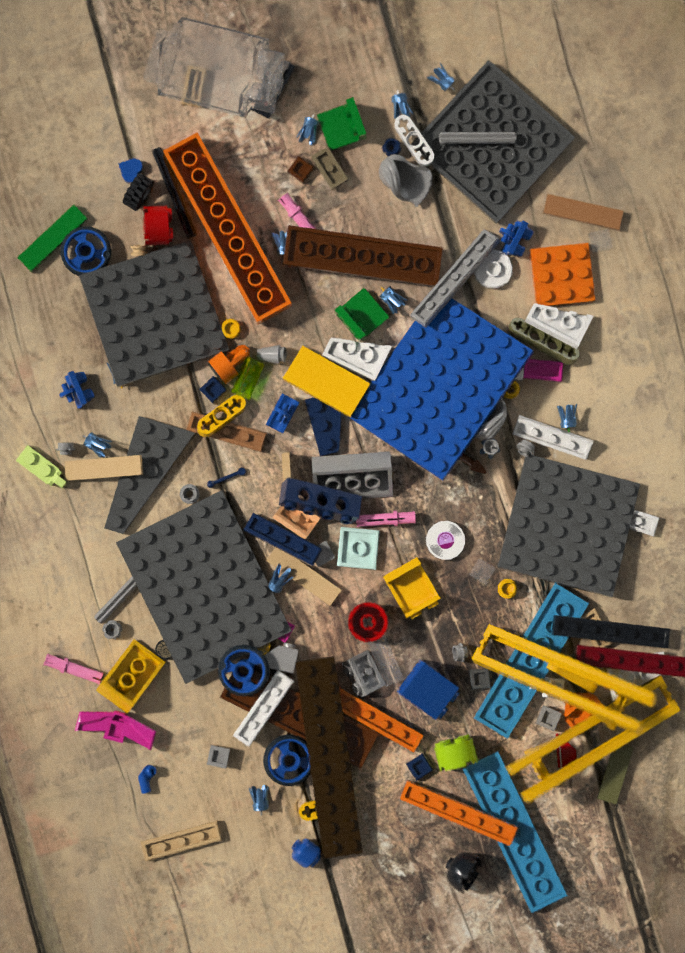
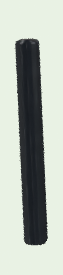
(174, 192)

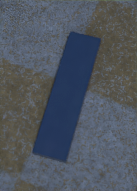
(283, 539)

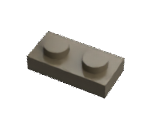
(329, 168)

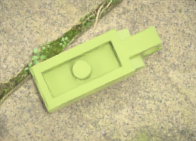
(41, 467)

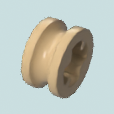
(138, 250)

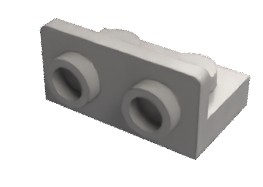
(363, 674)

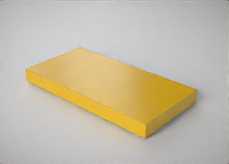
(326, 381)

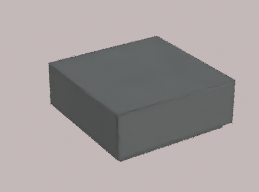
(480, 678)

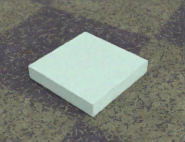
(358, 548)

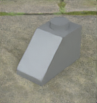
(282, 657)

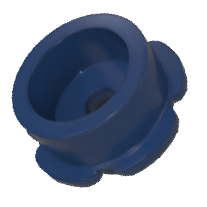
(391, 142)

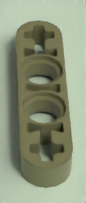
(542, 344)

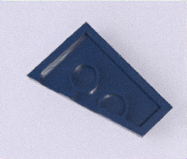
(325, 425)

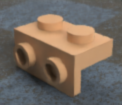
(297, 521)

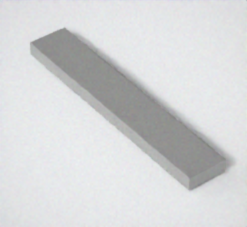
(455, 278)

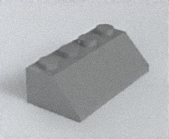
(355, 473)

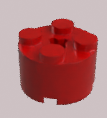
(156, 225)
(379, 621)

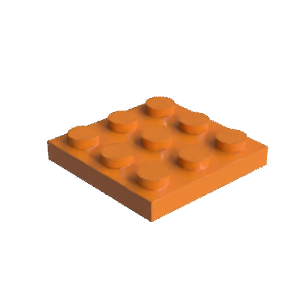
(562, 274)

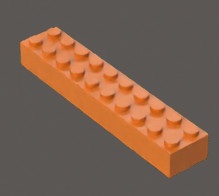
(227, 228)

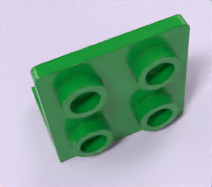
(342, 125)
(361, 314)

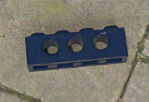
(349, 502)

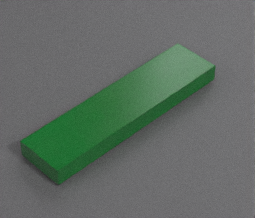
(52, 238)

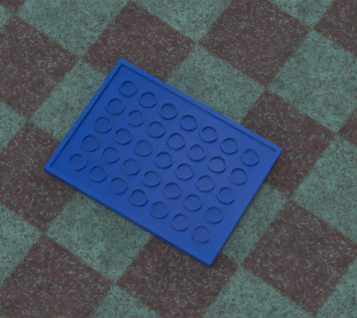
(441, 387)

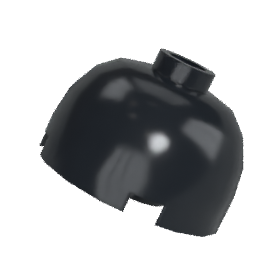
(462, 870)

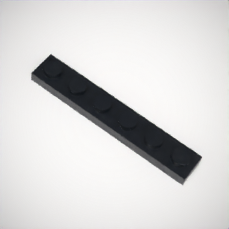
(610, 631)

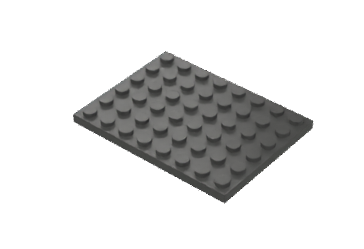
(203, 586)

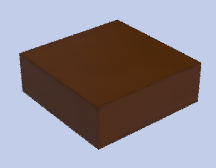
(300, 169)

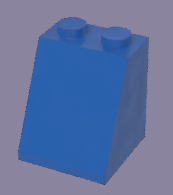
(428, 690)

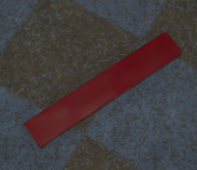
(631, 660)

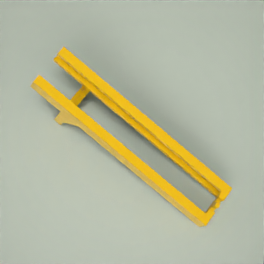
(623, 689)
(549, 781)

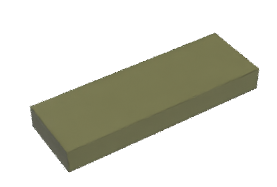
(615, 774)

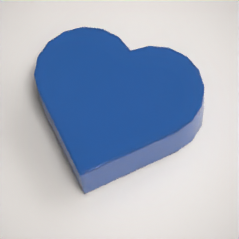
(130, 169)

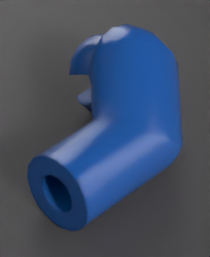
(145, 776)

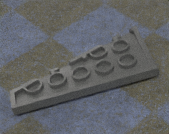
(159, 448)

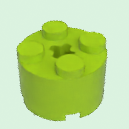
(455, 754)

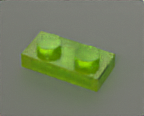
(247, 378)

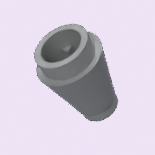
(272, 354)

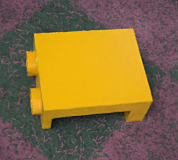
(412, 588)

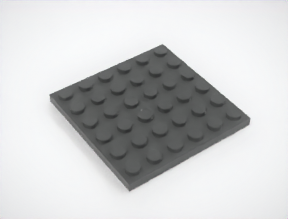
(494, 173)
(153, 313)
(568, 525)

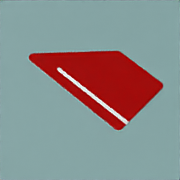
(565, 754)

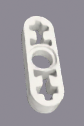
(410, 125)

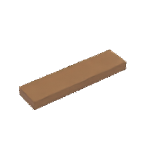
(583, 212)
(231, 433)

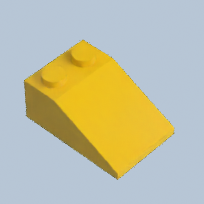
(130, 676)

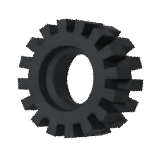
(138, 192)

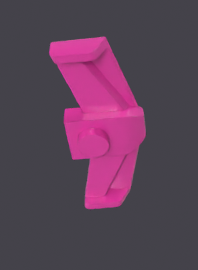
(116, 727)

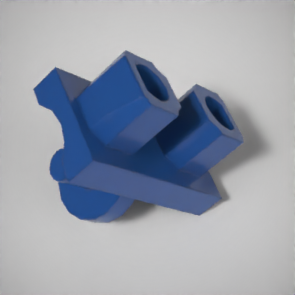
(512, 236)
(73, 388)
(282, 413)

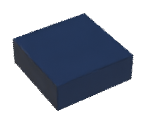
(213, 389)
(419, 766)

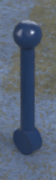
(241, 471)

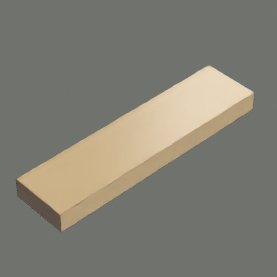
(103, 468)
(305, 576)
(181, 840)

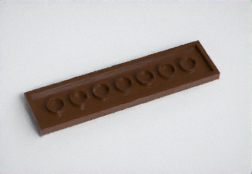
(362, 256)
(290, 718)

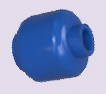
(306, 853)

